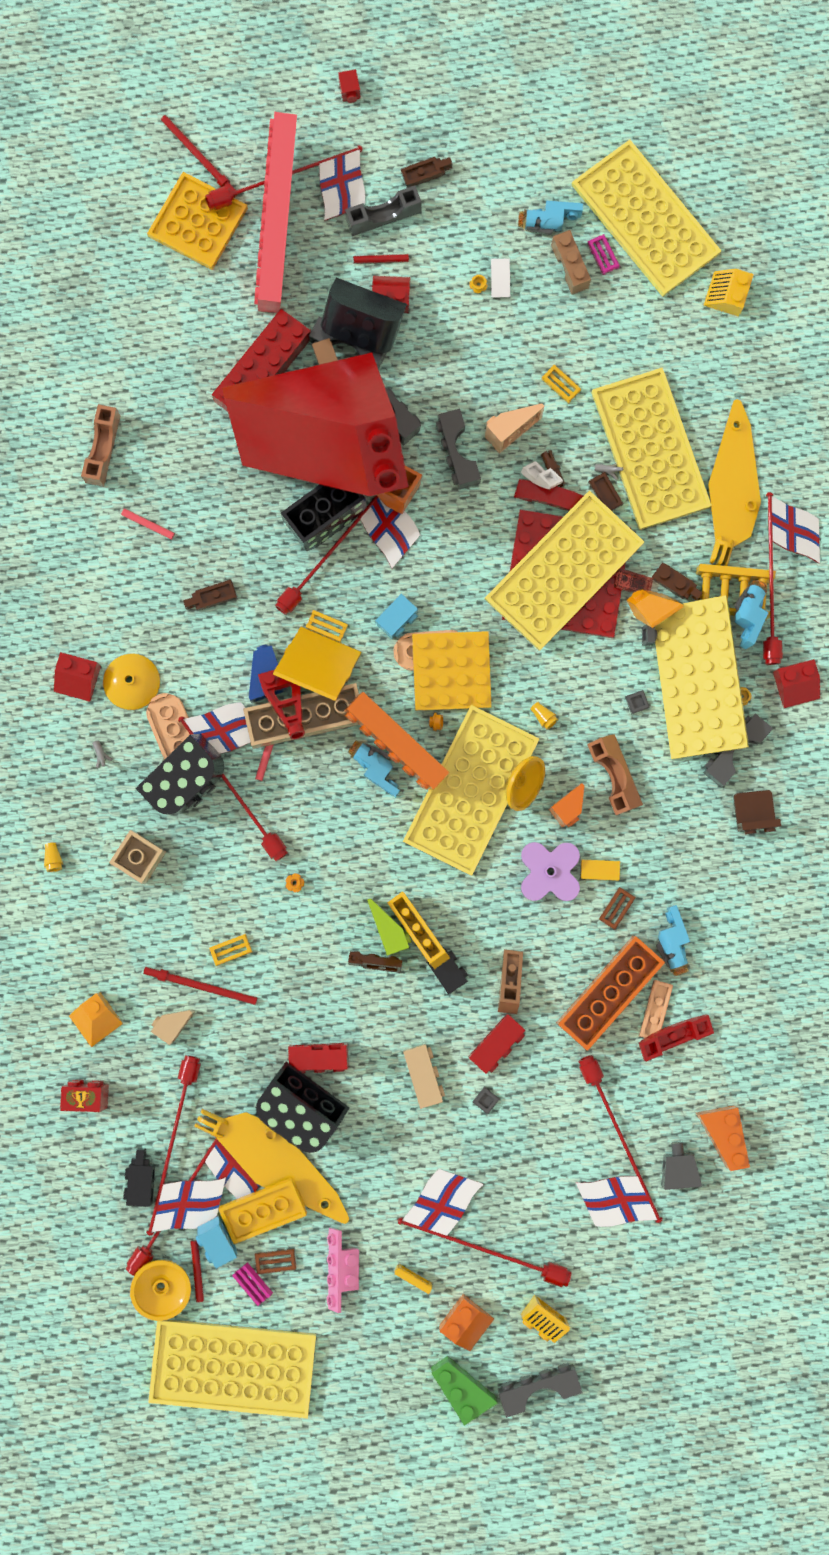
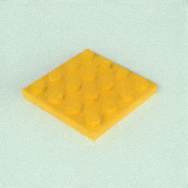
(191, 227)
(451, 670)

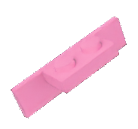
(342, 1269)

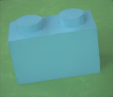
(397, 616)
(216, 1242)

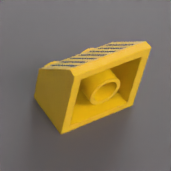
(728, 291)
(545, 1320)

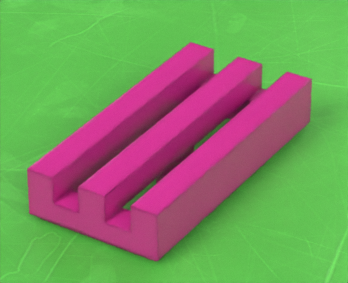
(610, 268)
(250, 1285)

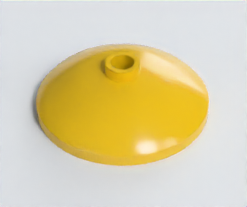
(144, 682)
(525, 783)
(157, 1302)

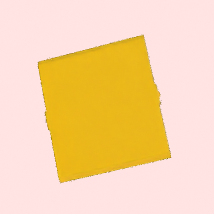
(317, 663)

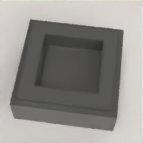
(637, 702)
(486, 1100)

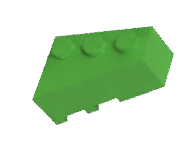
(463, 1391)

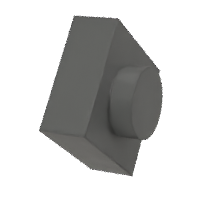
(649, 635)

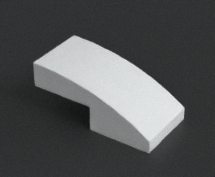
(500, 277)
(542, 478)

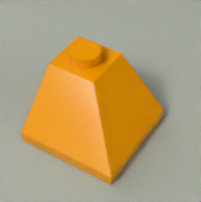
(652, 606)
(95, 1019)

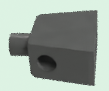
(679, 1169)

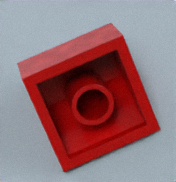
(393, 287)
(76, 676)
(798, 683)

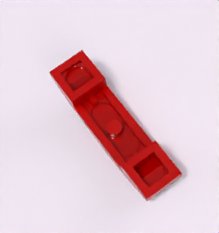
(555, 497)
(674, 1035)

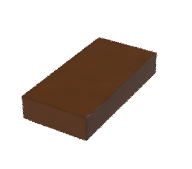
(605, 491)

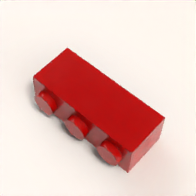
(497, 1044)

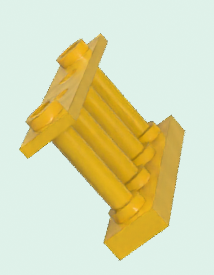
(726, 573)

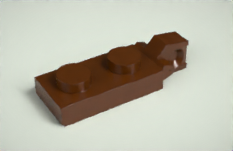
(425, 171)
(676, 583)
(211, 596)
(375, 962)

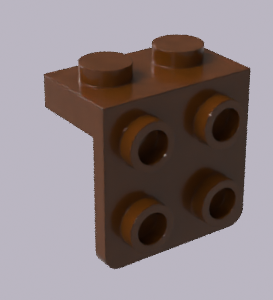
(755, 812)

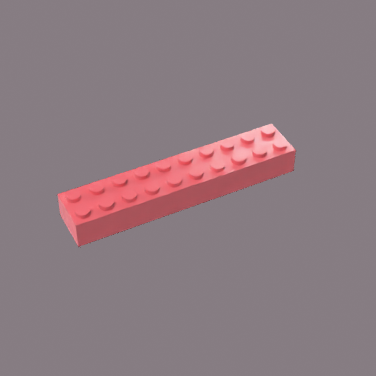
(275, 212)

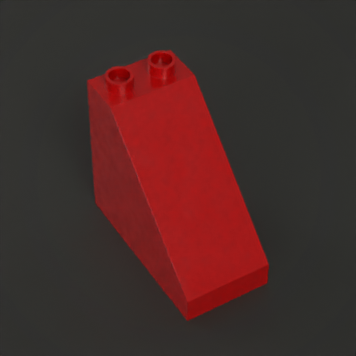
(321, 426)

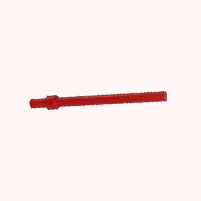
(221, 179)
(164, 975)

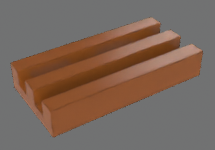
(617, 893)
(272, 1261)

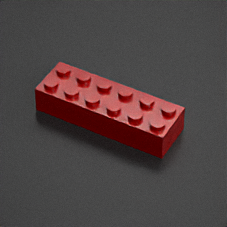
(269, 353)

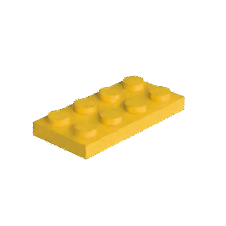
(262, 1210)

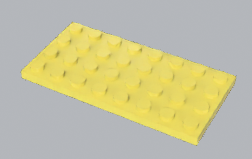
(646, 218)
(651, 448)
(564, 570)
(700, 680)
(470, 800)
(232, 1368)

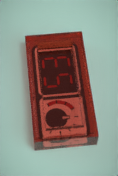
(632, 581)

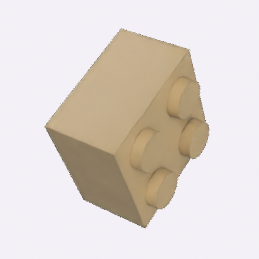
(137, 857)

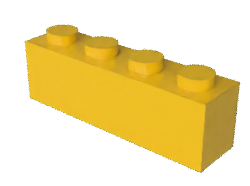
(418, 930)

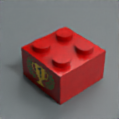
(84, 1096)

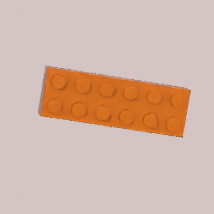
(396, 741)
(610, 992)

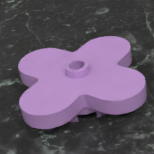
(539, 882)

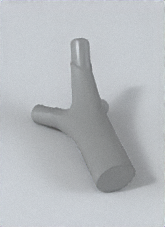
(610, 469)
(101, 755)

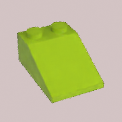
(391, 934)

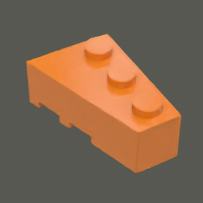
(727, 1135)

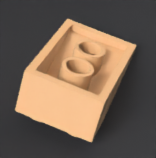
(510, 425)

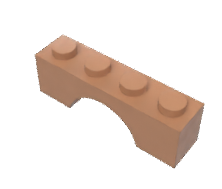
(105, 431)
(609, 755)

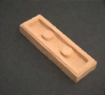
(656, 1008)

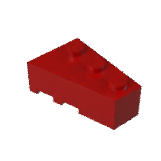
(319, 1057)

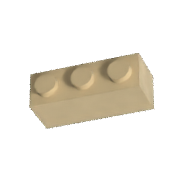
(424, 1075)

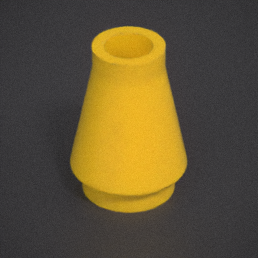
(544, 716)
(52, 858)

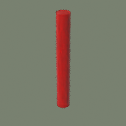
(381, 258)
(197, 1271)

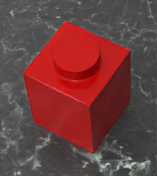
(349, 86)

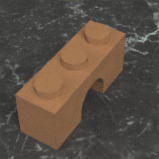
(575, 269)

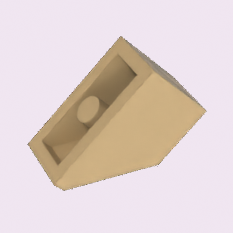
(170, 1025)

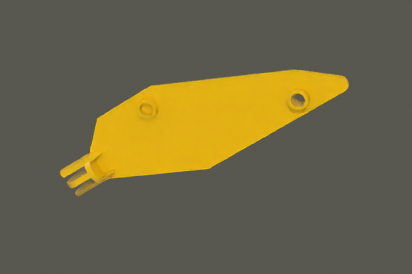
(734, 486)
(273, 1159)

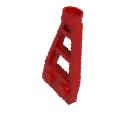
(269, 685)

